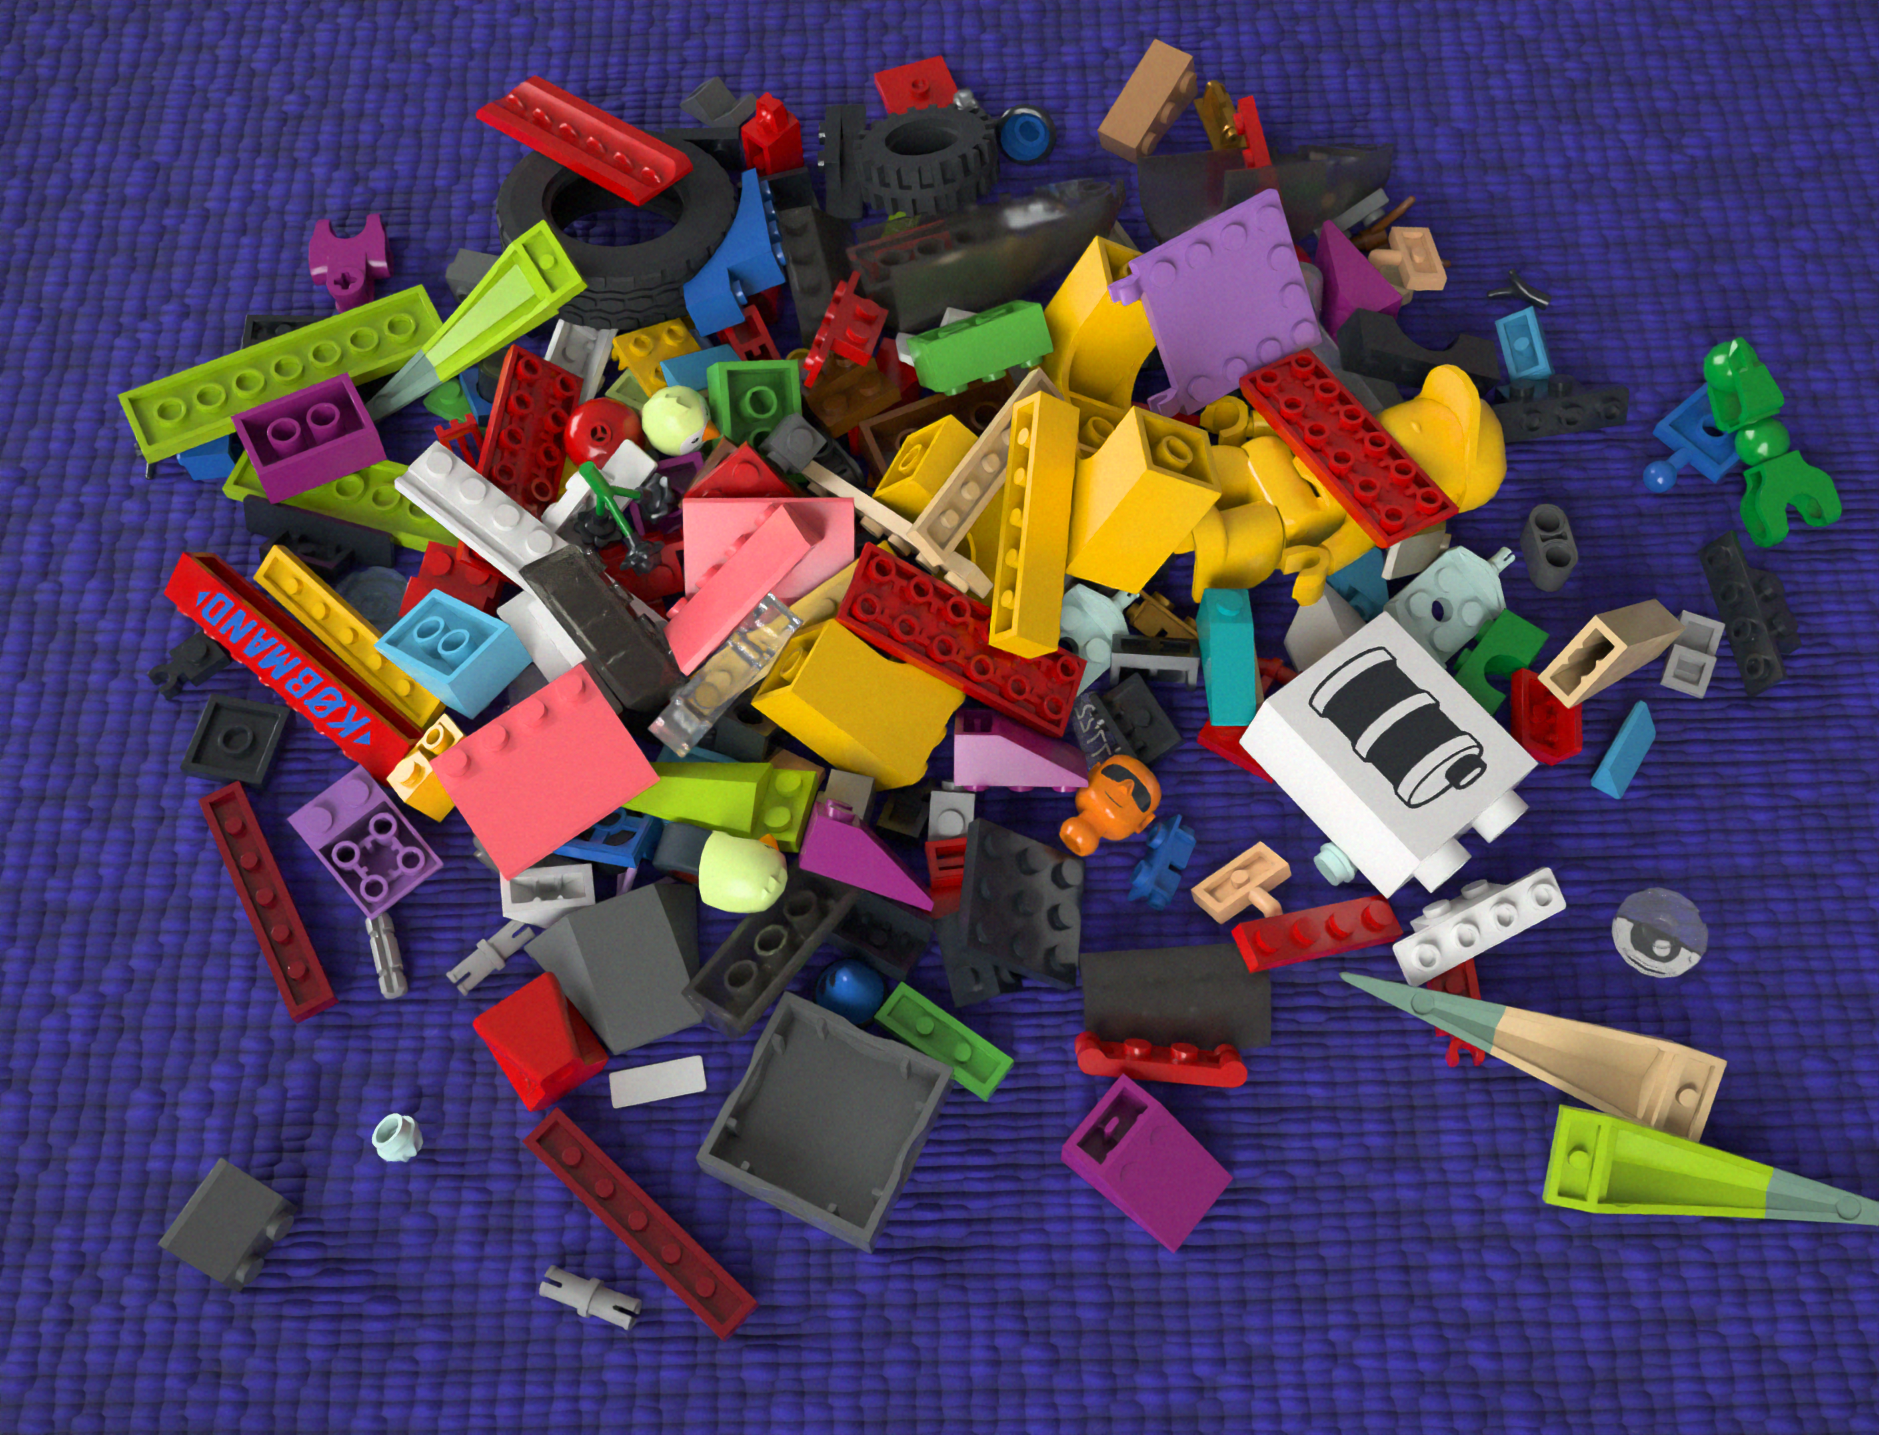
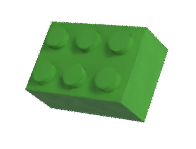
(980, 347)
(752, 399)

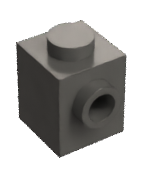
(467, 272)
(791, 445)

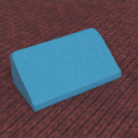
(1525, 346)
(691, 368)
(1625, 752)

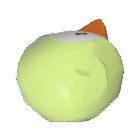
(678, 421)

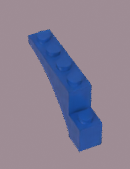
(743, 264)

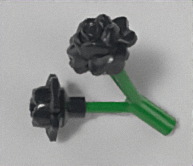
(604, 526)

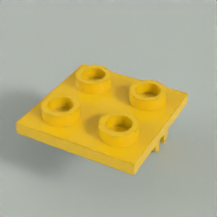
(649, 346)

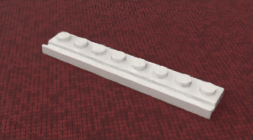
(483, 515)

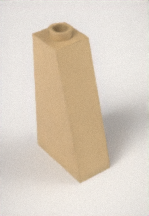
(1610, 650)

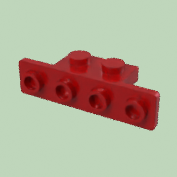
(848, 329)
(662, 581)

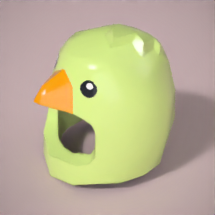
(741, 873)

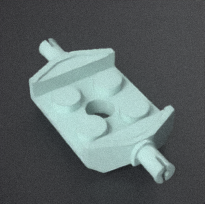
(1467, 591)
(1088, 626)

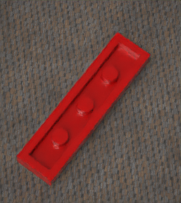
(1316, 932)

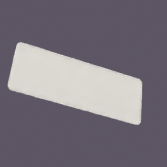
(657, 1081)

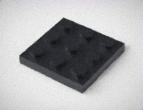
(1020, 905)

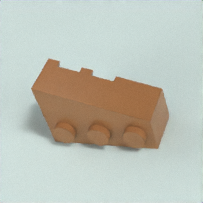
(1149, 102)

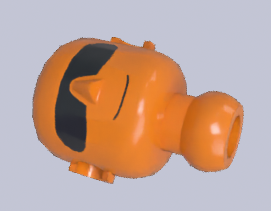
(1114, 804)

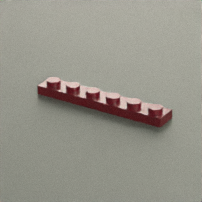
(268, 902)
(641, 1224)

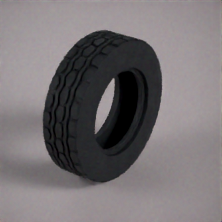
(633, 282)

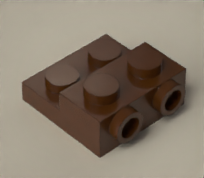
(846, 394)

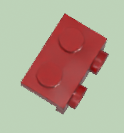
(1542, 721)

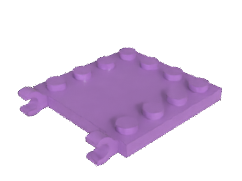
(1222, 302)

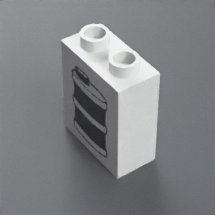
(1390, 757)

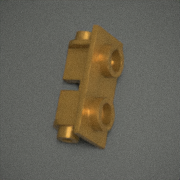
(1216, 117)
(1156, 615)

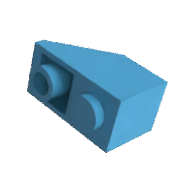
(1362, 584)

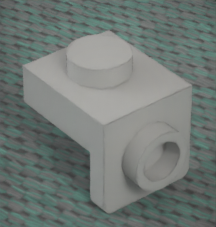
(950, 811)

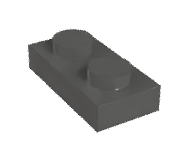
(1366, 211)

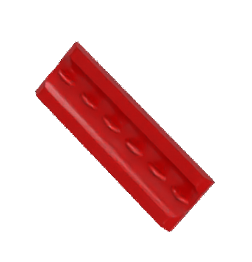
(587, 140)
(525, 438)
(1346, 448)
(949, 639)

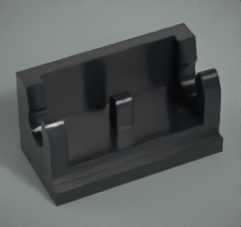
(1155, 659)

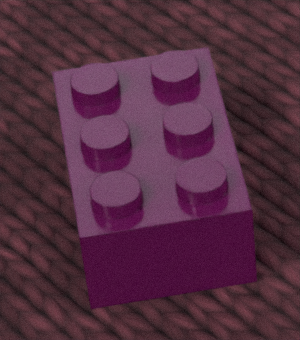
(309, 437)

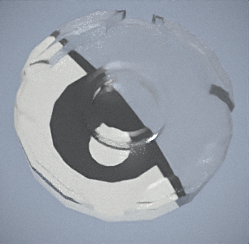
(1659, 932)

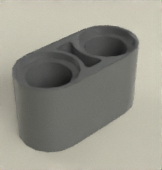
(1549, 547)

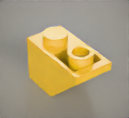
(416, 779)

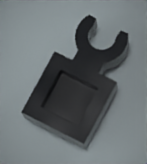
(194, 660)
(906, 814)

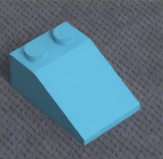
(455, 652)

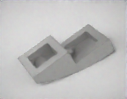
(1692, 655)

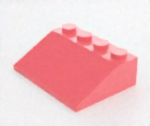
(716, 523)
(739, 586)
(544, 772)

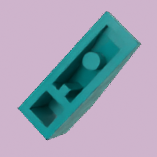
(1227, 655)

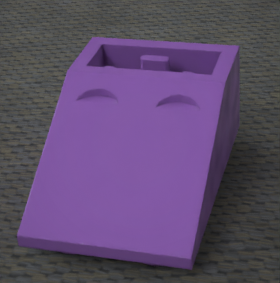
(365, 842)

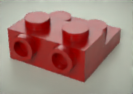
(454, 578)

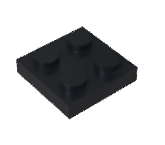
(238, 741)

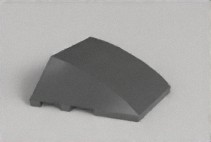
(627, 963)

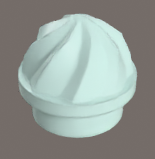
(1335, 864)
(397, 1138)

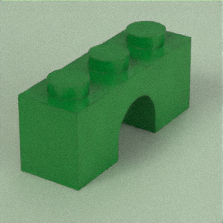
(1502, 650)

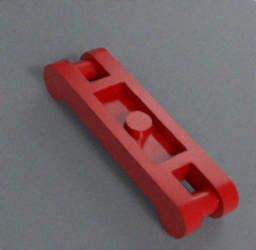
(1173, 1064)

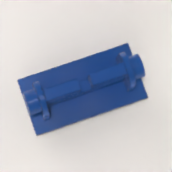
(1167, 846)

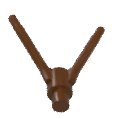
(1376, 237)

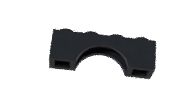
(1378, 349)

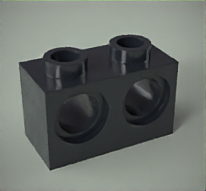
(748, 733)

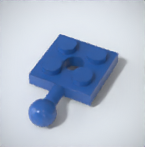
(1685, 435)

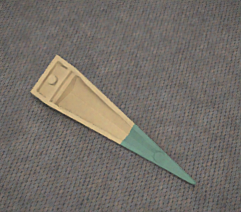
(1601, 1065)

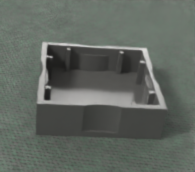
(827, 1121)

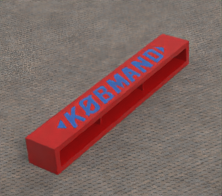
(293, 663)

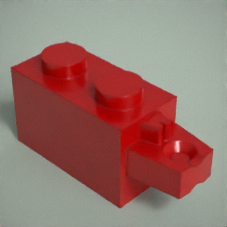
(772, 138)

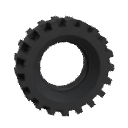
(927, 160)

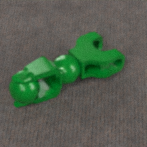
(1744, 401)

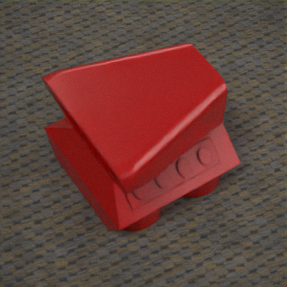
(541, 1042)

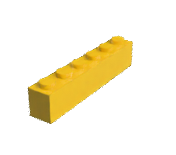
(1034, 526)

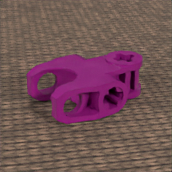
(351, 263)

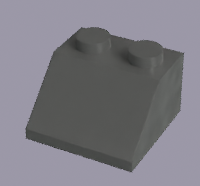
(229, 1226)

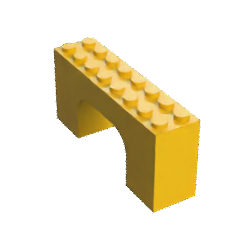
(1136, 472)
(842, 694)

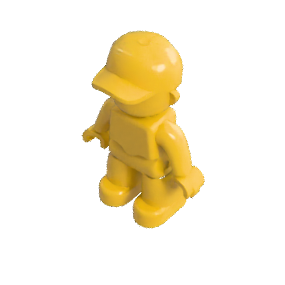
(1287, 520)

